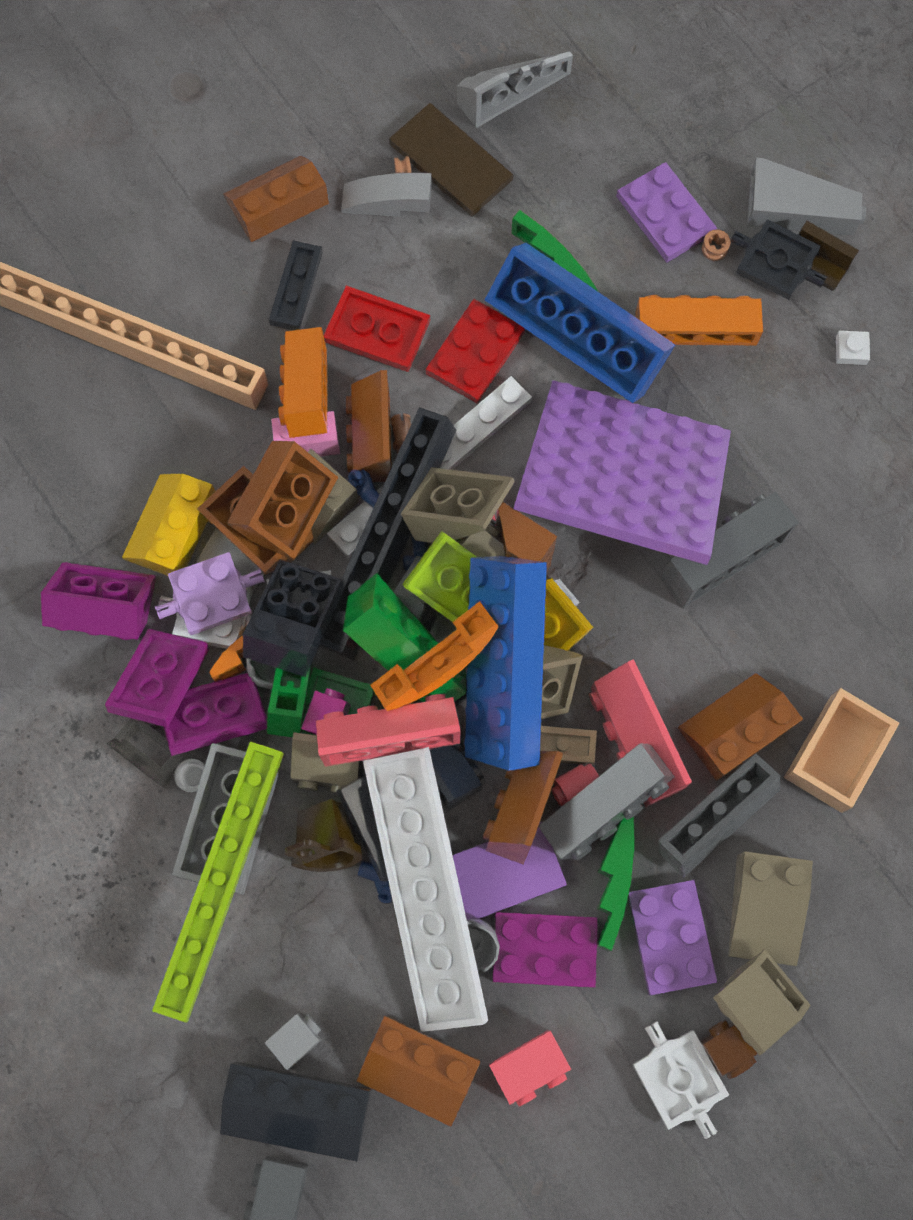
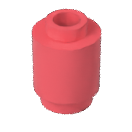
(573, 782)

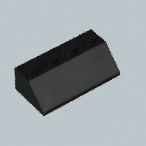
(454, 775)
(294, 1111)

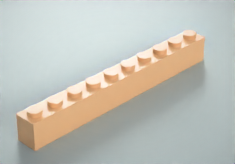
(132, 337)

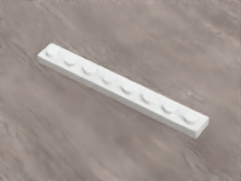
(471, 433)

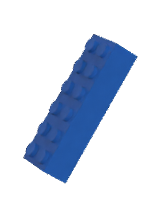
(579, 322)
(508, 672)

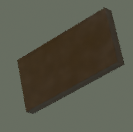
(452, 158)

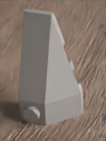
(504, 87)

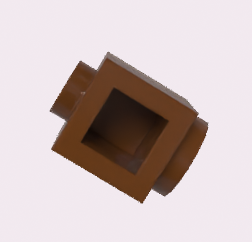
(728, 1050)

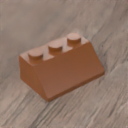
(278, 197)
(370, 426)
(283, 498)
(218, 510)
(524, 537)
(739, 725)
(521, 808)
(418, 1070)

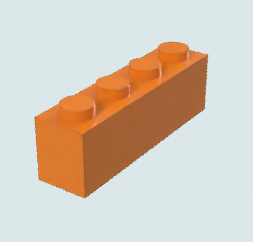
(703, 320)
(304, 383)

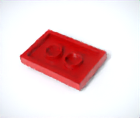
(377, 328)
(475, 351)

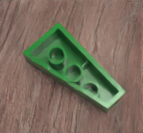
(391, 632)

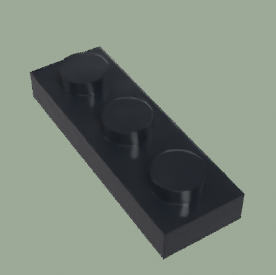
(295, 285)

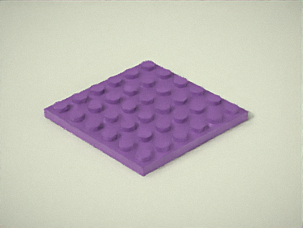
(626, 472)

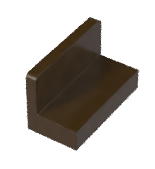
(834, 254)

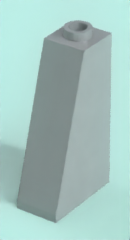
(795, 197)

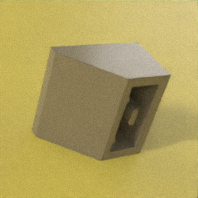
(761, 1002)

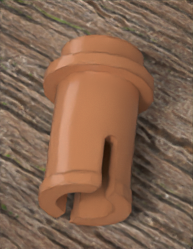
(400, 429)

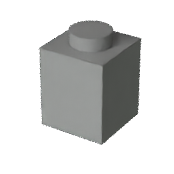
(294, 1040)

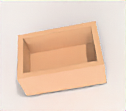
(841, 750)

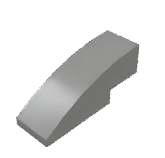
(388, 194)

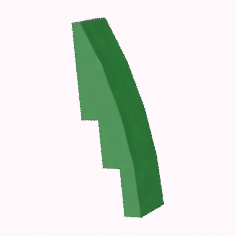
(539, 238)
(618, 867)

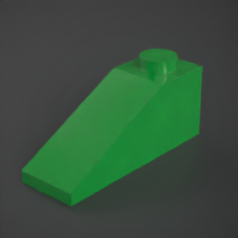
(287, 703)

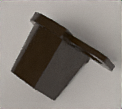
(324, 839)

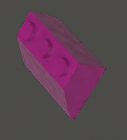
(97, 601)

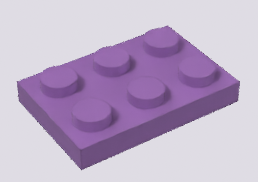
(665, 211)
(671, 937)

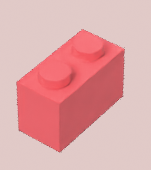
(530, 1068)

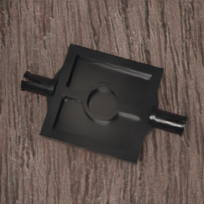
(778, 259)

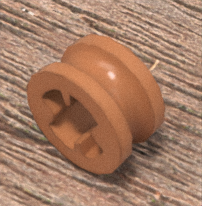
(402, 166)
(721, 238)

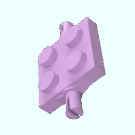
(209, 593)

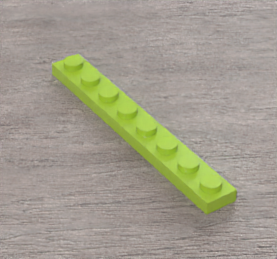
(218, 883)

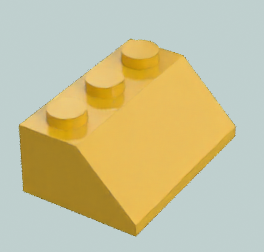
(169, 524)

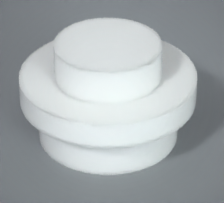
(189, 774)

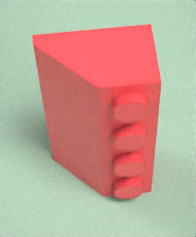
(635, 720)
(384, 733)

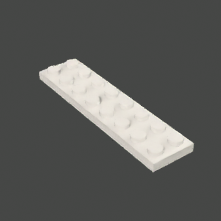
(425, 891)

